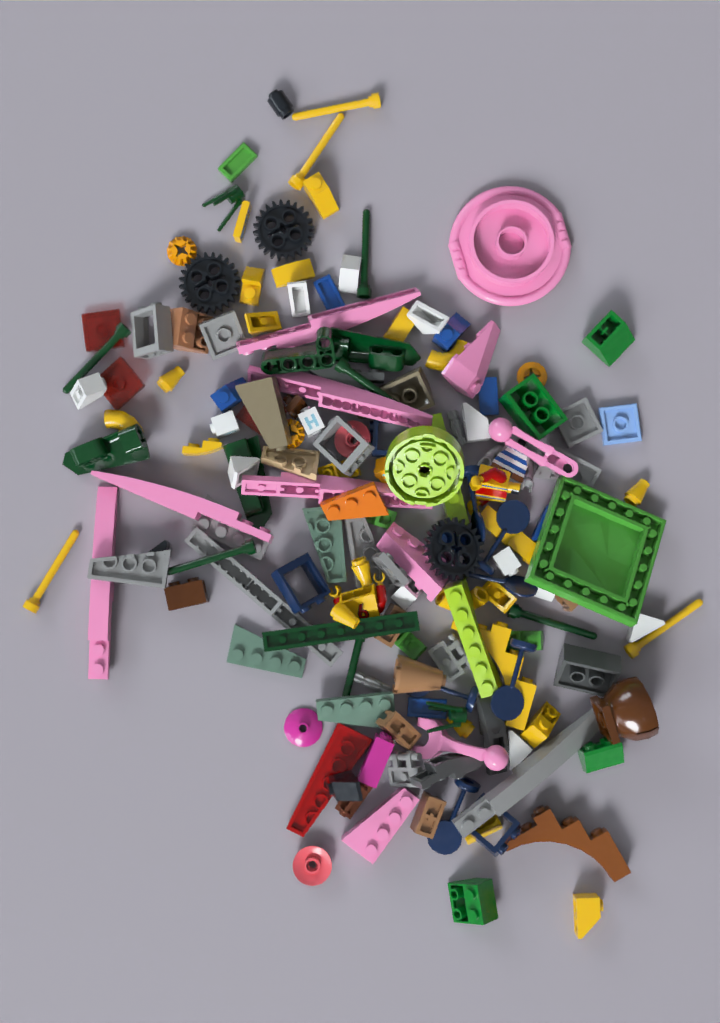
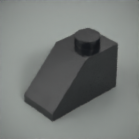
(345, 787)

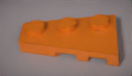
(355, 503)

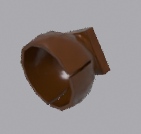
(625, 712)

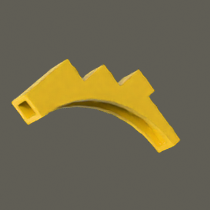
(496, 644)

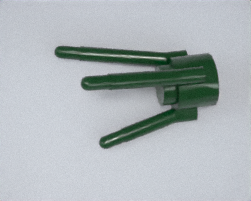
(233, 195)
(456, 714)

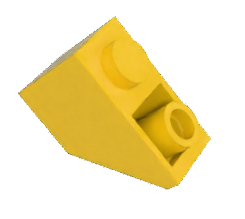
(540, 725)

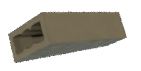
(267, 410)

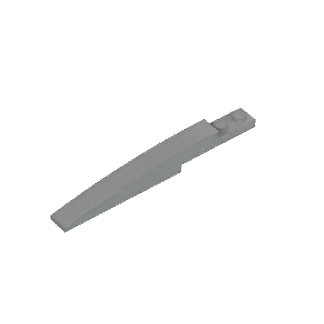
(258, 592)
(528, 774)

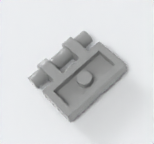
(446, 661)
(400, 775)

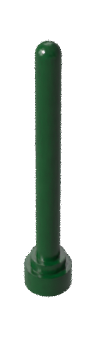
(364, 290)
(120, 333)
(344, 367)
(246, 548)
(517, 612)
(352, 667)

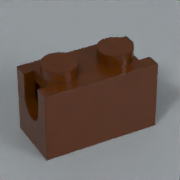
(186, 594)

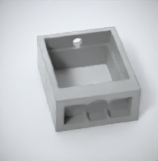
(162, 331)
(356, 457)

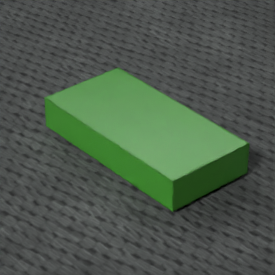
(237, 162)

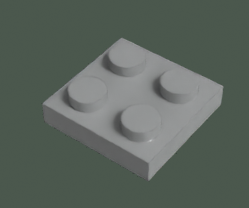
(222, 334)
(580, 424)
(386, 563)

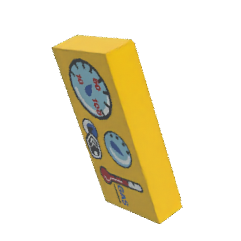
(242, 221)

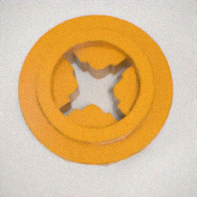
(181, 259)
(535, 368)
(298, 429)

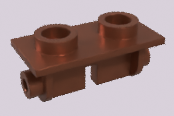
(348, 808)

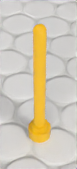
(371, 101)
(296, 180)
(33, 602)
(634, 648)

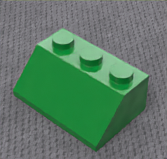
(533, 408)

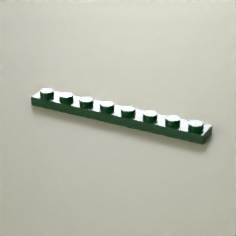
(339, 632)

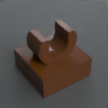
(294, 405)

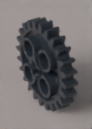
(278, 214)
(203, 267)
(436, 546)

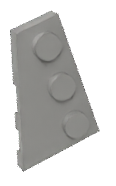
(586, 472)

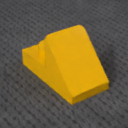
(252, 285)
(262, 322)
(499, 596)

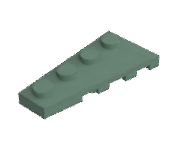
(328, 543)
(248, 651)
(356, 709)

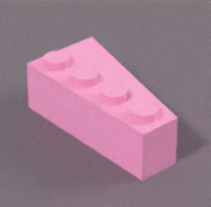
(408, 555)
(377, 829)

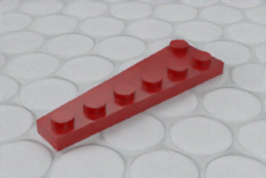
(340, 755)

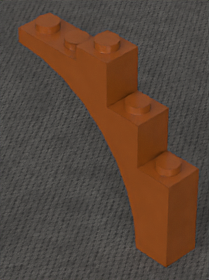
(571, 832)

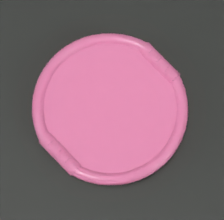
(509, 246)

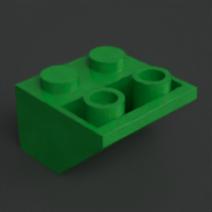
(609, 338)
(600, 755)
(473, 901)

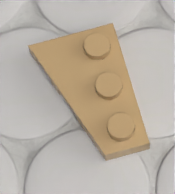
(293, 460)

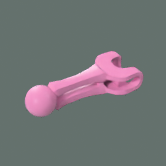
(502, 430)
(494, 757)

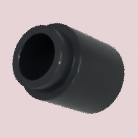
(280, 104)

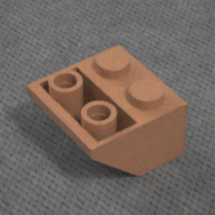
(186, 330)

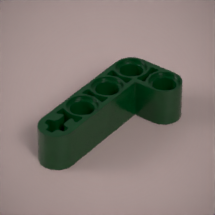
(270, 358)

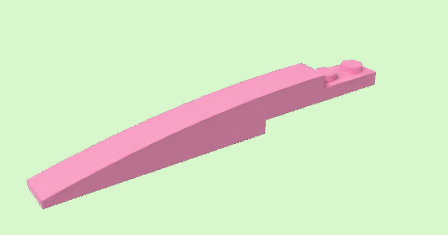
(341, 317)
(345, 398)
(323, 488)
(185, 503)
(102, 591)

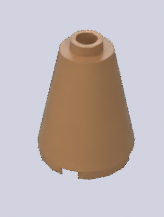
(416, 676)

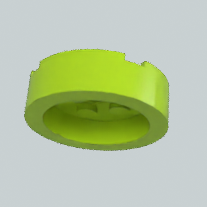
(428, 448)

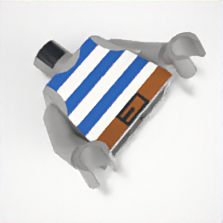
(511, 460)

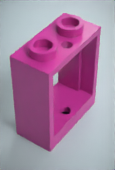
(376, 759)

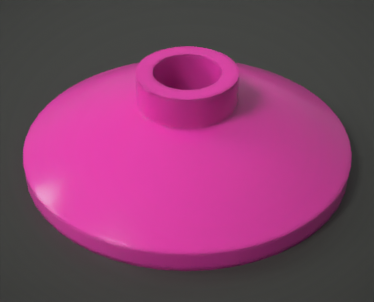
(305, 717)

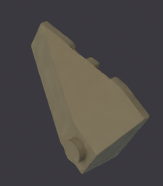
(410, 390)

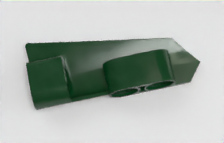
(374, 350)
(107, 452)
(256, 507)

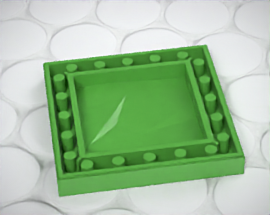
(596, 551)

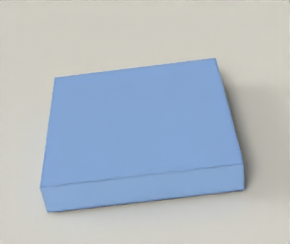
(620, 424)

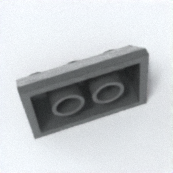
(587, 670)

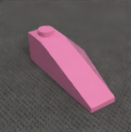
(469, 369)

